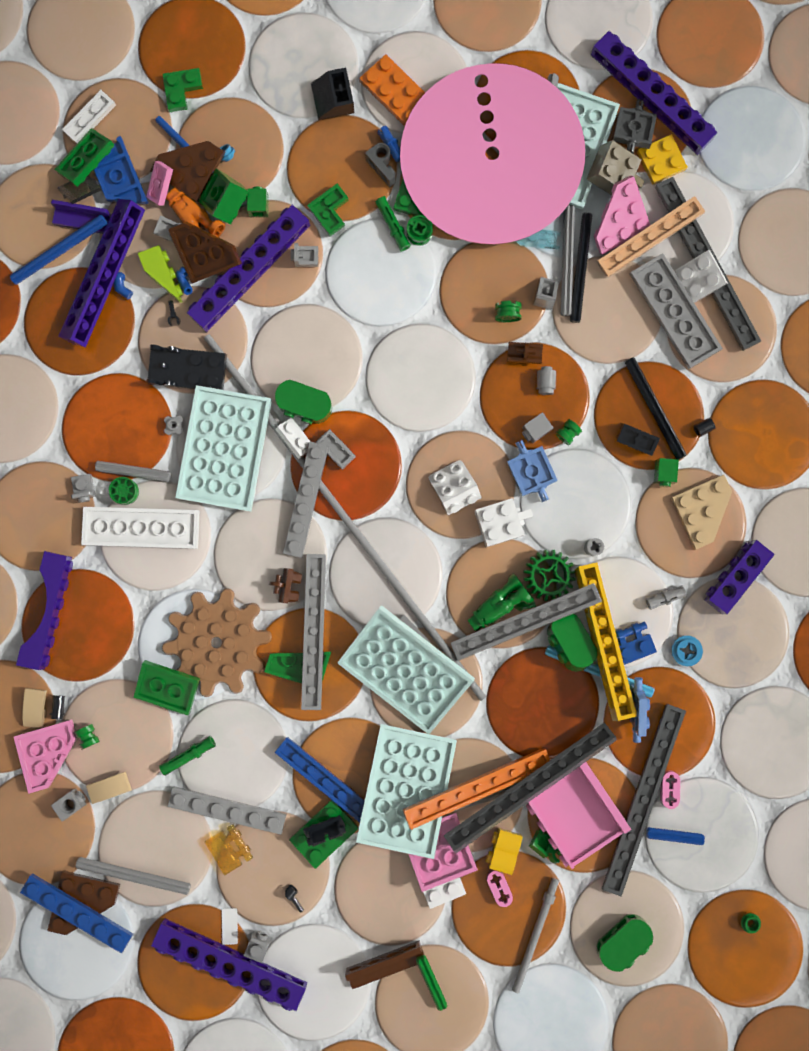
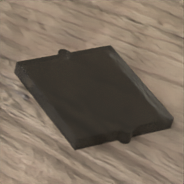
(81, 192)

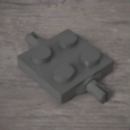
(635, 127)

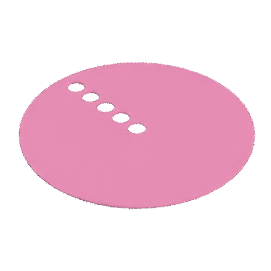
(502, 197)

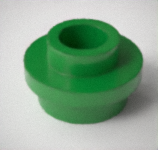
(752, 928)

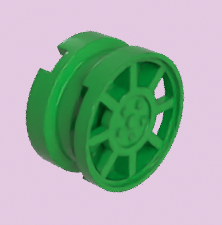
(419, 230)
(508, 311)
(123, 490)

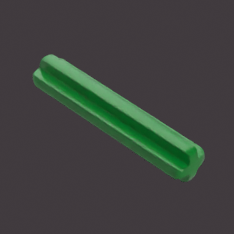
(431, 982)

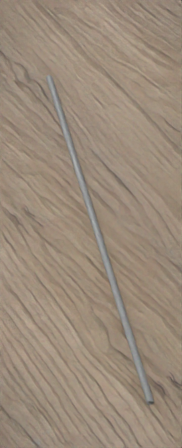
(355, 531)

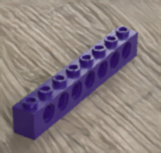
(654, 102)
(260, 265)
(102, 272)
(225, 954)

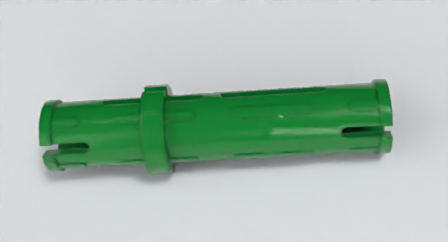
(397, 231)
(191, 753)

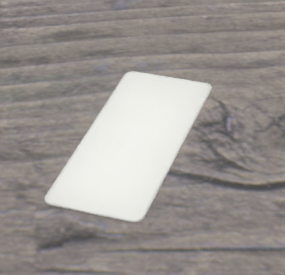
(229, 926)

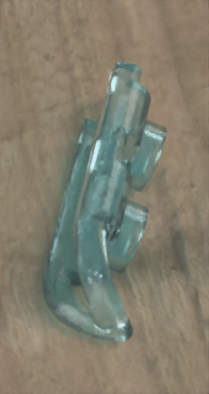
(550, 239)

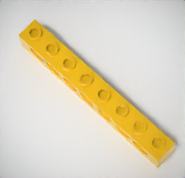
(606, 642)

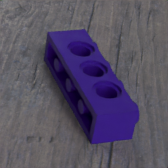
(760, 557)

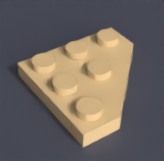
(703, 510)

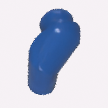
(183, 282)
(120, 288)

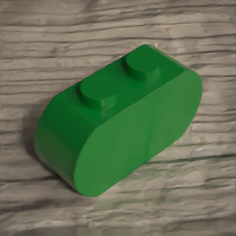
(303, 402)
(572, 643)
(625, 943)

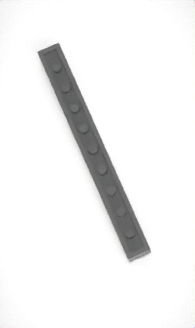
(698, 244)
(530, 787)
(643, 799)

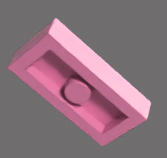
(159, 183)

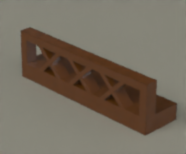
(384, 965)

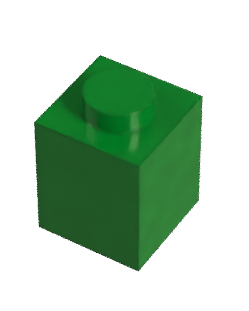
(257, 202)
(666, 472)

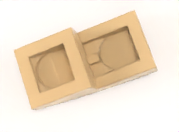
(33, 708)
(108, 787)

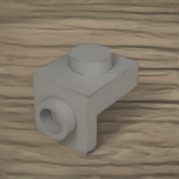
(162, 228)
(304, 256)

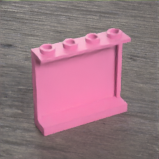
(578, 816)

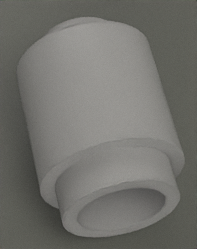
(546, 380)

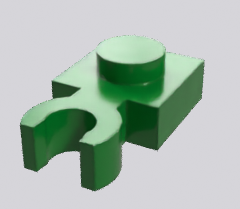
(543, 847)

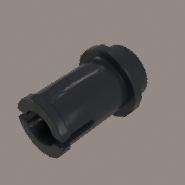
(57, 707)

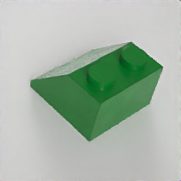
(223, 196)

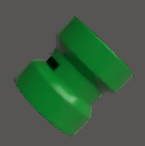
(568, 432)
(86, 736)

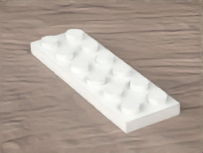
(140, 527)

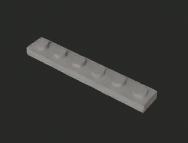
(306, 499)
(227, 810)

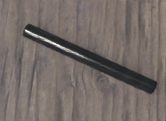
(581, 266)
(655, 408)

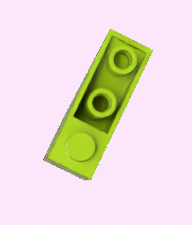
(156, 266)

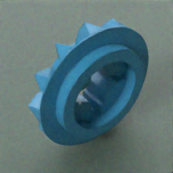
(694, 645)

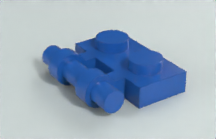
(636, 648)

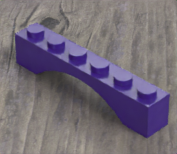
(35, 651)

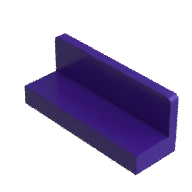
(76, 215)

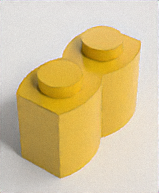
(504, 851)

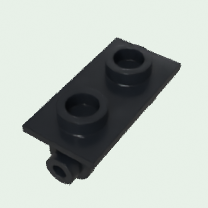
(333, 827)

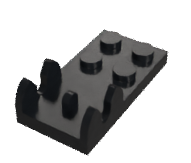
(186, 368)

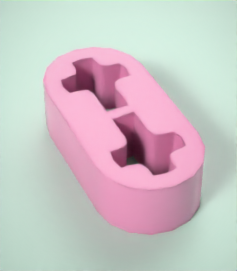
(675, 790)
(495, 889)

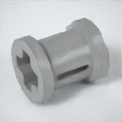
(599, 550)

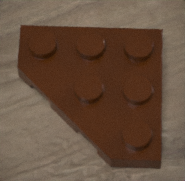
(192, 167)
(202, 251)
(90, 891)

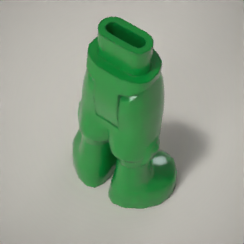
(497, 606)

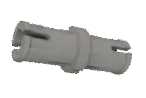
(666, 597)

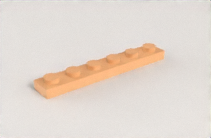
(651, 236)

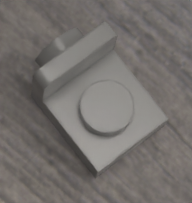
(83, 488)
(257, 946)

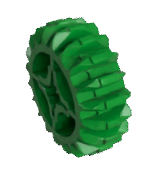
(556, 560)

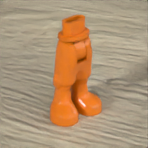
(190, 212)

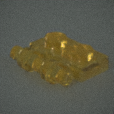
(223, 852)

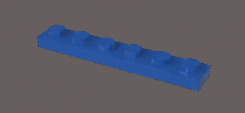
(321, 778)
(76, 913)

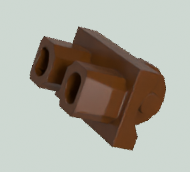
(525, 352)
(286, 595)

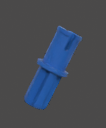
(389, 140)

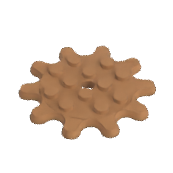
(237, 635)

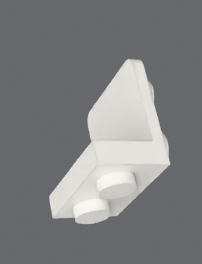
(455, 487)

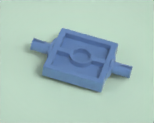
(532, 471)
(642, 705)

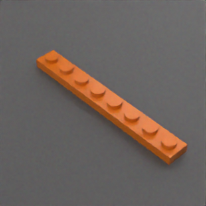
(474, 789)

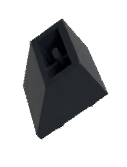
(333, 94)

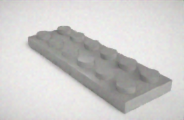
(675, 311)

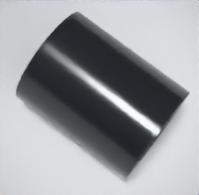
(704, 427)

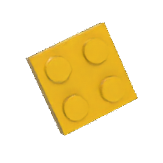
(662, 159)

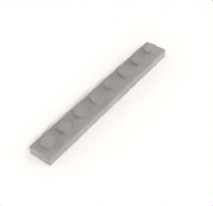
(526, 621)
(313, 632)

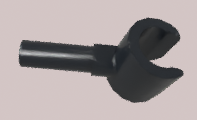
(172, 314)
(290, 894)

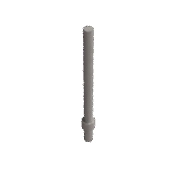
(548, 898)

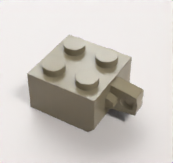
(613, 165)

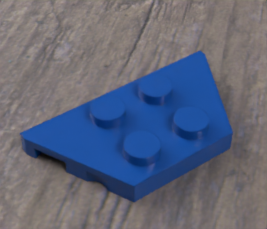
(119, 176)

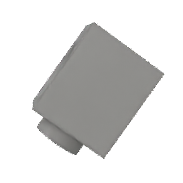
(536, 428)
(63, 810)

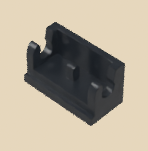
(637, 439)

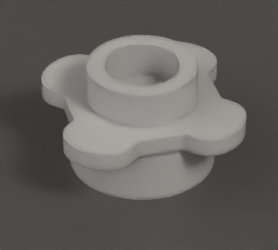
(178, 429)

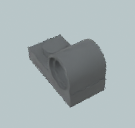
(380, 164)

